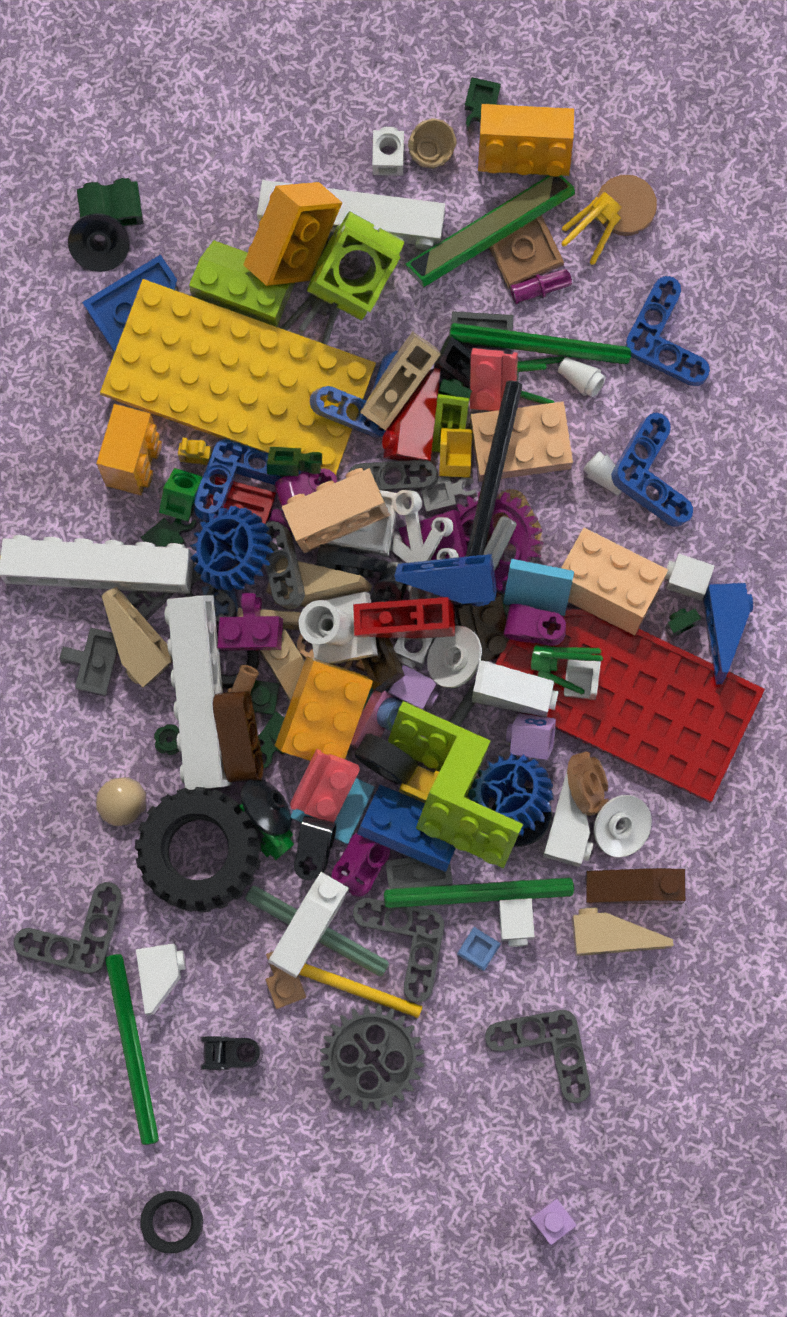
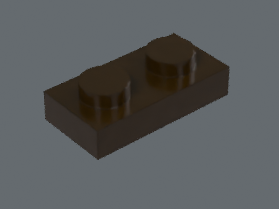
(385, 667)

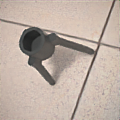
(318, 306)

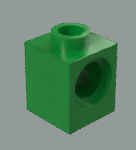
(180, 494)

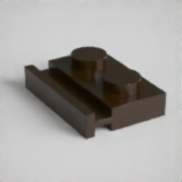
(487, 623)

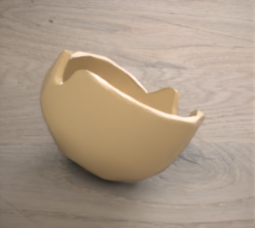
(429, 136)
(121, 801)

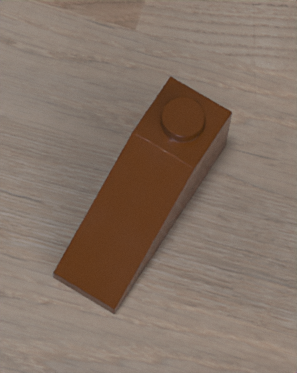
(636, 886)

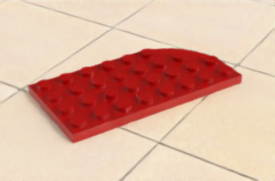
(651, 704)

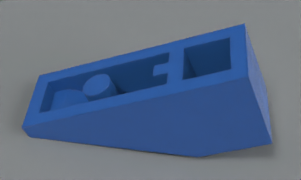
(459, 579)
(726, 616)

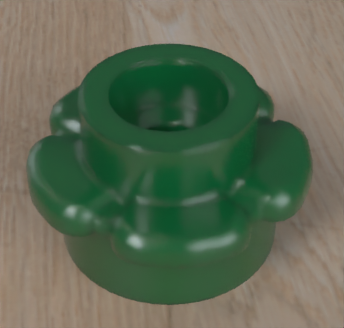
(162, 734)

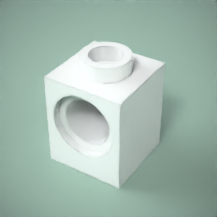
(388, 164)
(688, 576)
(412, 659)
(516, 921)

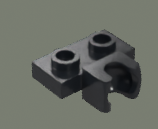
(344, 560)

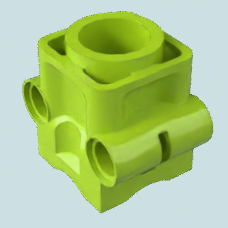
(359, 294)

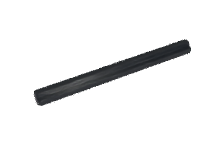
(494, 468)

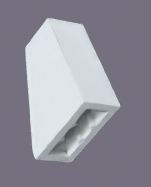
(513, 690)

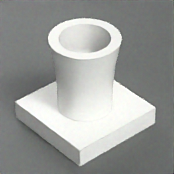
(331, 629)

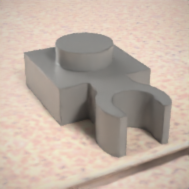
(444, 494)

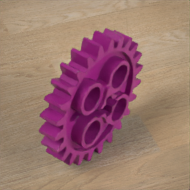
(522, 538)

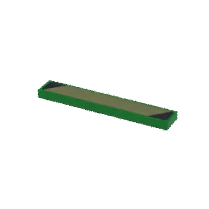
(489, 229)

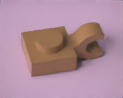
(284, 987)

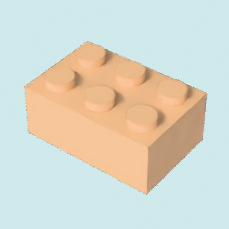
(536, 444)
(335, 509)
(612, 581)

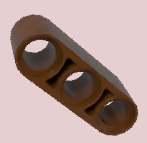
(238, 736)

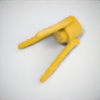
(602, 209)

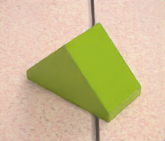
(450, 413)

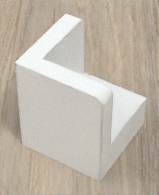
(585, 675)

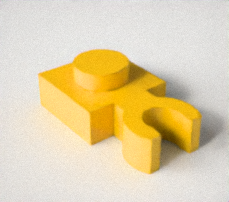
(194, 452)

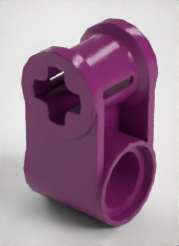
(302, 484)
(530, 625)
(361, 861)

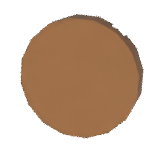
(636, 200)
(587, 783)

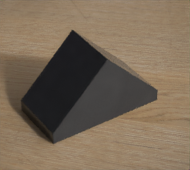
(454, 361)

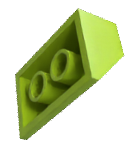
(229, 284)

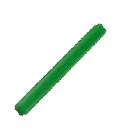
(540, 343)
(478, 892)
(132, 1049)

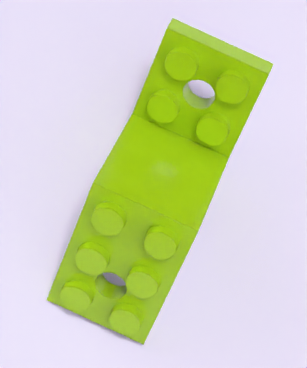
(447, 810)

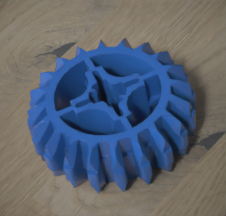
(247, 542)
(506, 785)

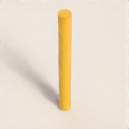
(361, 990)

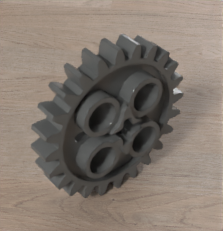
(348, 1075)

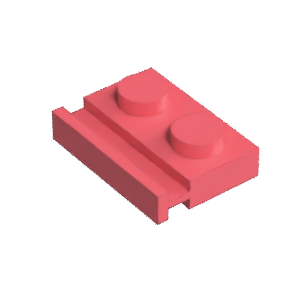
(489, 376)
(324, 786)

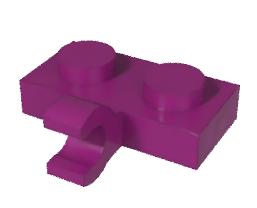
(251, 630)

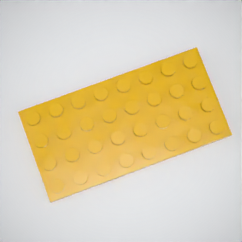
(231, 374)

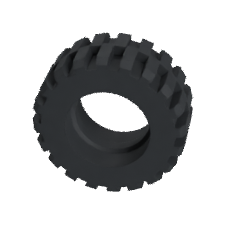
(158, 833)

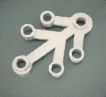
(418, 550)

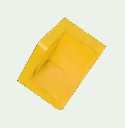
(455, 452)
(419, 784)

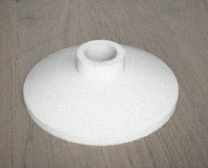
(444, 658)
(631, 831)

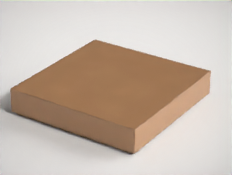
(526, 253)

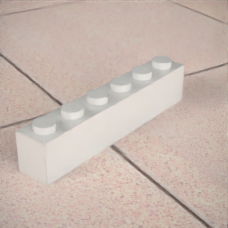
(408, 219)
(96, 565)
(196, 681)

